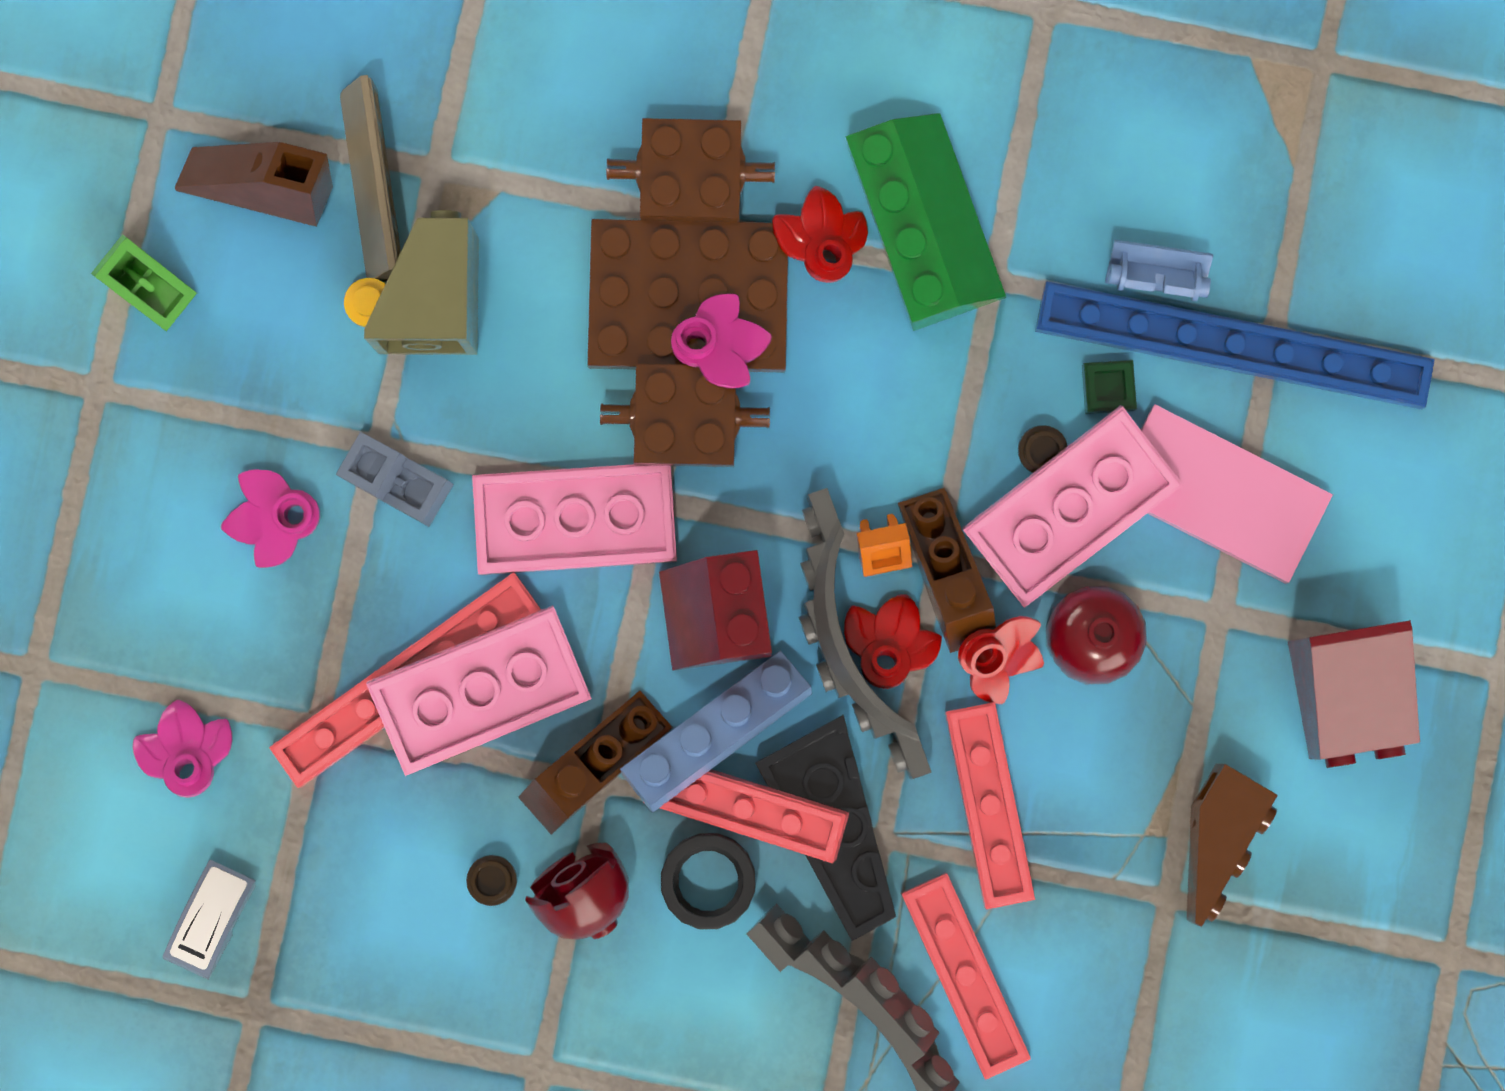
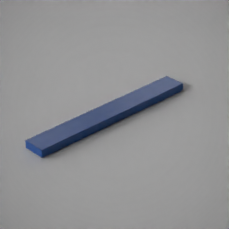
(1235, 345)

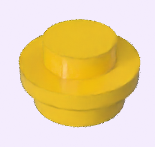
(361, 299)

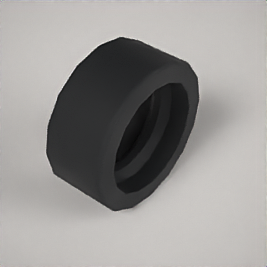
(670, 881)

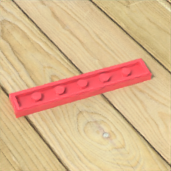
(354, 716)

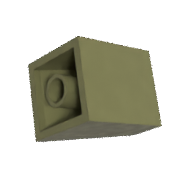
(431, 292)

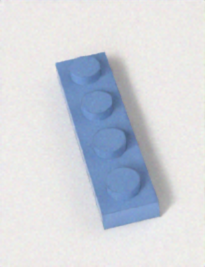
(716, 731)

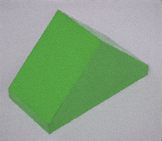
(144, 282)

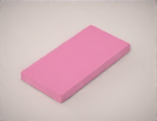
(1234, 497)
(1072, 506)
(574, 518)
(478, 690)

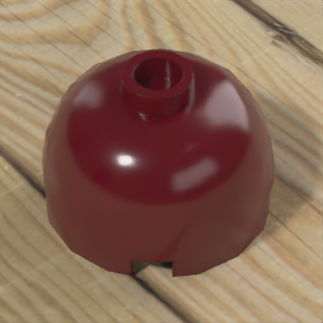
(1096, 635)
(582, 895)

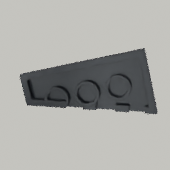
(826, 772)

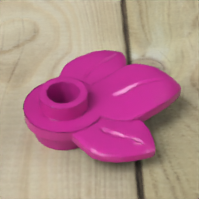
(727, 341)
(264, 517)
(183, 741)

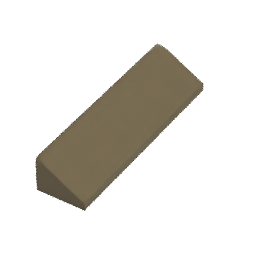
(370, 177)

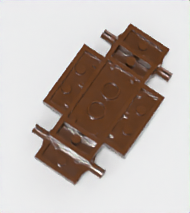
(659, 273)

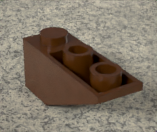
(261, 178)
(947, 567)
(594, 762)
(1221, 828)

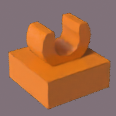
(884, 548)

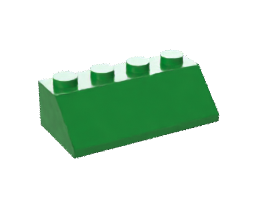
(925, 218)

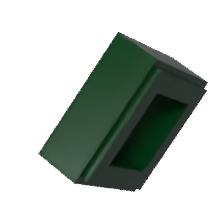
(1109, 386)

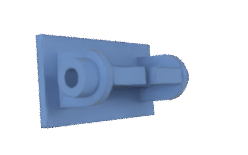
(1159, 269)

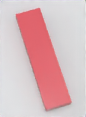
(989, 806)
(763, 814)
(965, 976)

